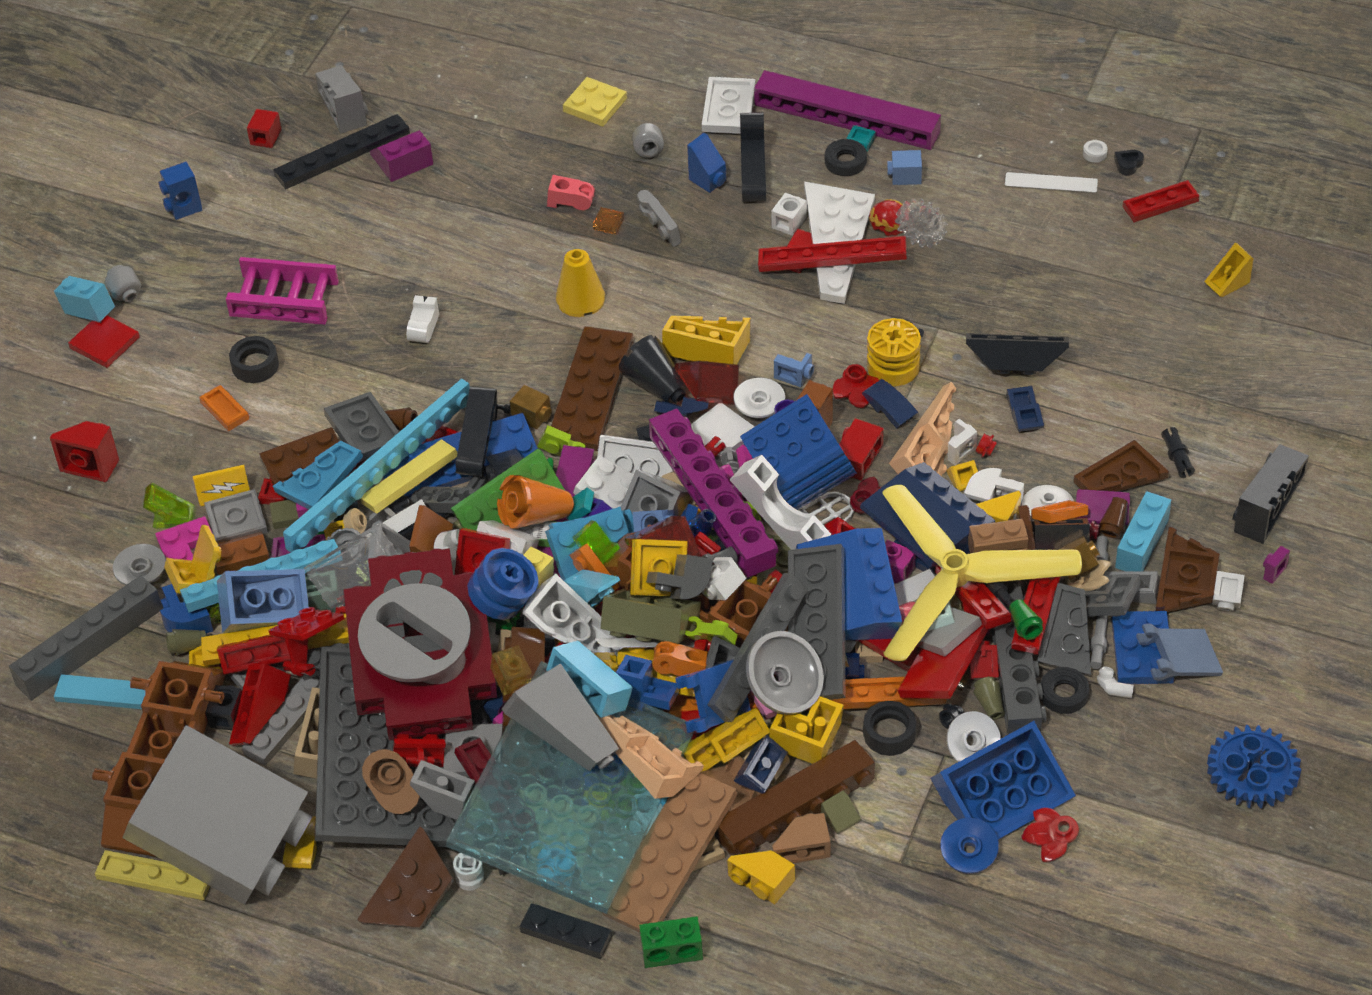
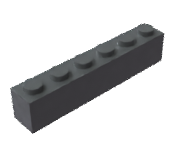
(85, 637)

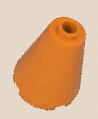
(531, 502)

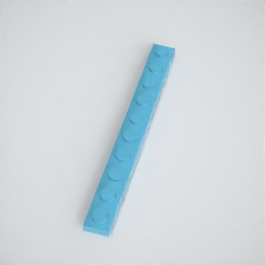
(376, 467)

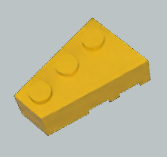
(705, 340)

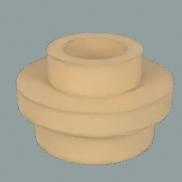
(356, 520)

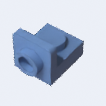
(793, 371)

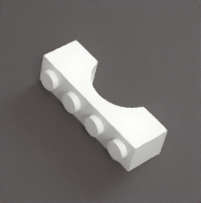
(758, 484)

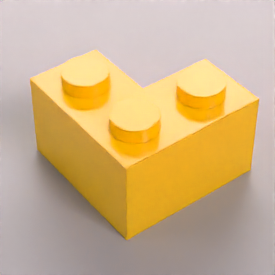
(808, 735)

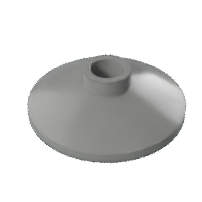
(137, 561)

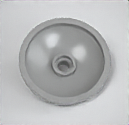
(795, 666)

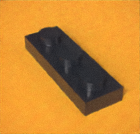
(565, 931)

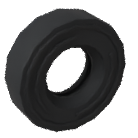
(845, 168)
(1070, 676)

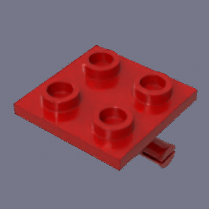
(296, 634)

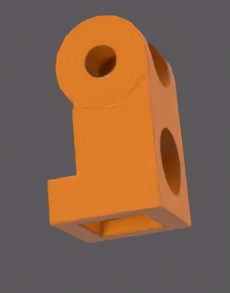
(678, 659)

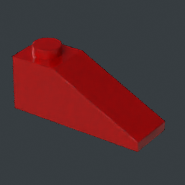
(260, 698)

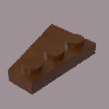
(1122, 470)

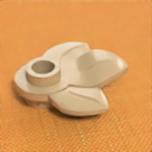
(1092, 578)

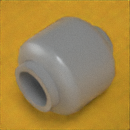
(647, 140)
(122, 283)

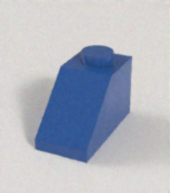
(705, 164)

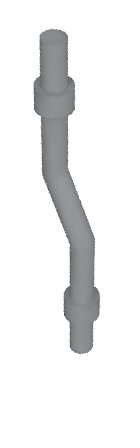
(1098, 641)

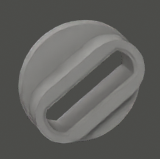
(430, 612)

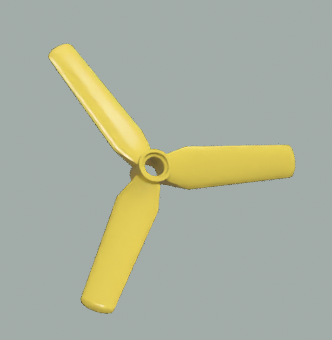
(960, 568)

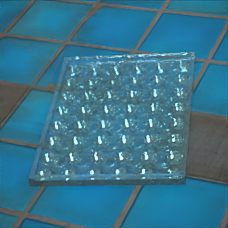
(556, 819)

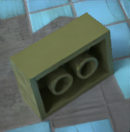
(648, 616)

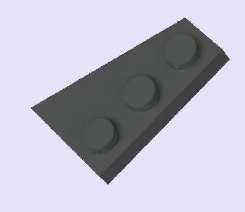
(1067, 632)

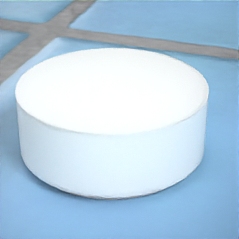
(1095, 151)

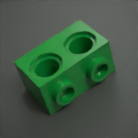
(671, 942)

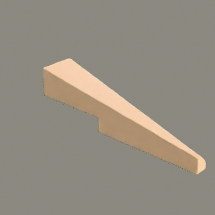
(929, 437)
(653, 764)

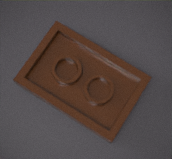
(301, 453)

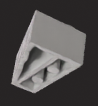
(342, 98)

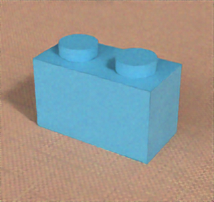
(84, 298)

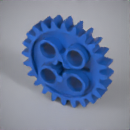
(1234, 752)

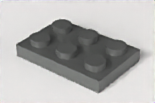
(361, 423)

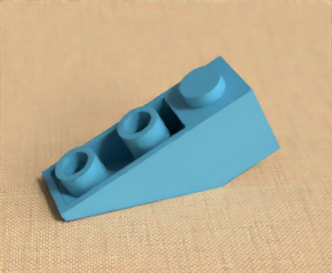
(592, 585)

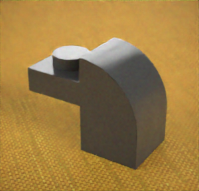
(689, 577)

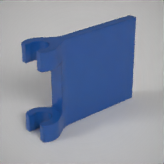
(704, 685)

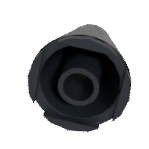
(653, 370)

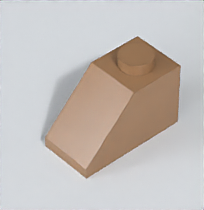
(804, 839)

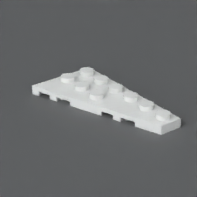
(836, 217)

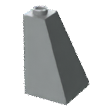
(563, 718)

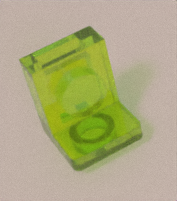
(597, 541)

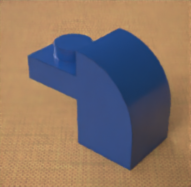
(176, 614)
(646, 689)

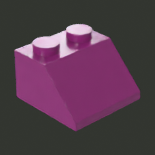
(404, 156)

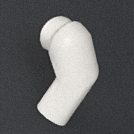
(1111, 686)

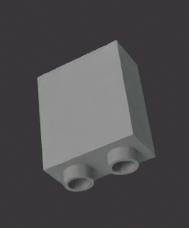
(218, 816)

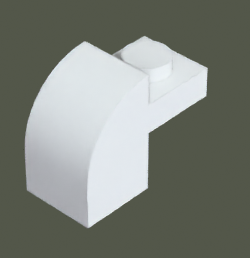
(989, 485)

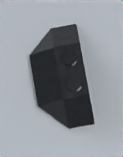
(1017, 352)

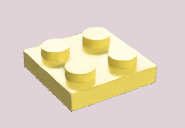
(594, 101)

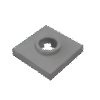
(489, 734)

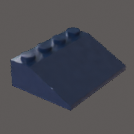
(940, 499)

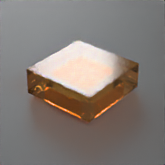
(608, 220)

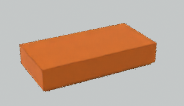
(224, 408)
(1059, 511)

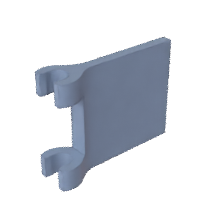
(1182, 652)

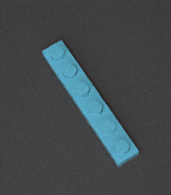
(206, 593)

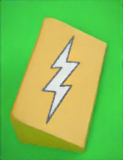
(220, 484)

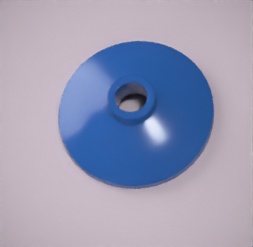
(969, 833)

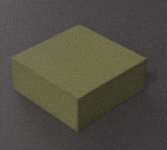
(283, 513)

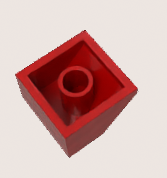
(86, 450)

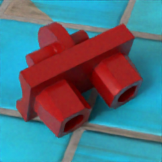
(428, 749)

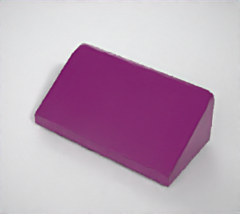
(1098, 503)

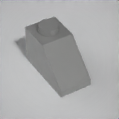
(442, 789)

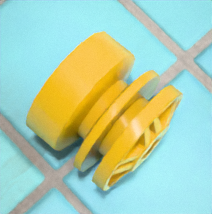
(893, 351)

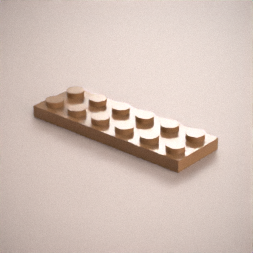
(671, 851)

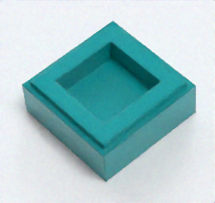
(862, 135)
(582, 504)

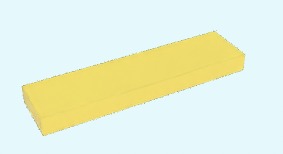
(408, 476)
(149, 875)

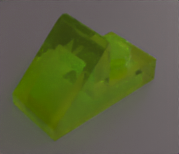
(167, 507)

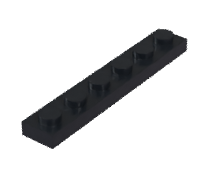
(341, 151)

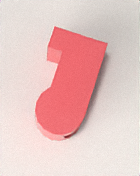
(570, 193)

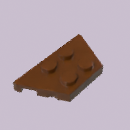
(1186, 574)
(410, 888)

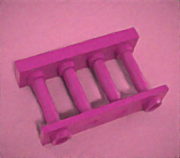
(282, 308)

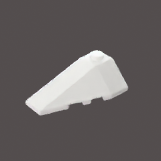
(566, 616)

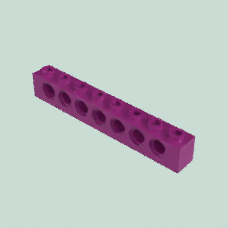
(712, 490)

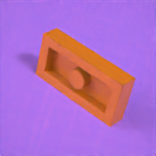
(586, 559)

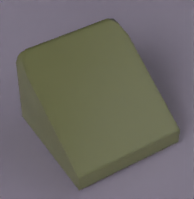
(840, 812)

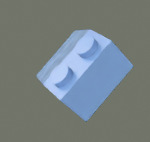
(260, 597)

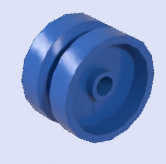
(502, 583)

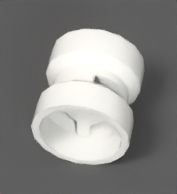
(468, 872)

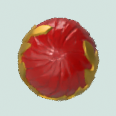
(884, 215)

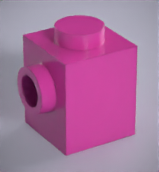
(901, 561)

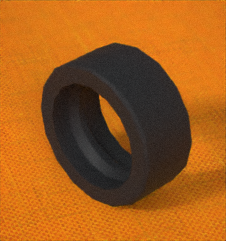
(249, 346)
(887, 745)

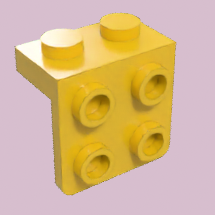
(199, 569)

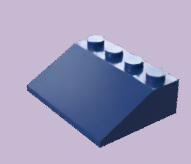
(868, 584)
(1005, 782)

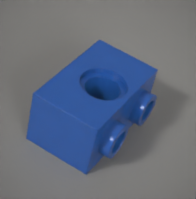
(180, 191)

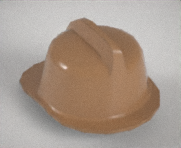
(390, 780)

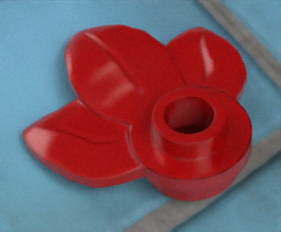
(852, 384)
(1046, 833)

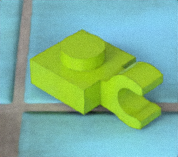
(554, 439)
(708, 630)

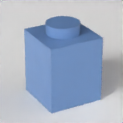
(905, 167)

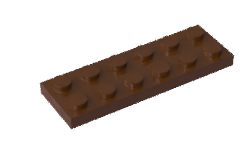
(592, 385)

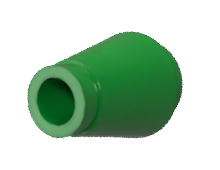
(1026, 620)

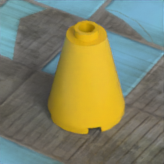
(579, 285)

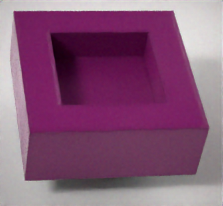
(1275, 564)

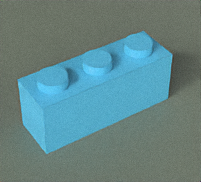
(1143, 533)
(596, 681)

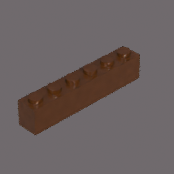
(801, 794)

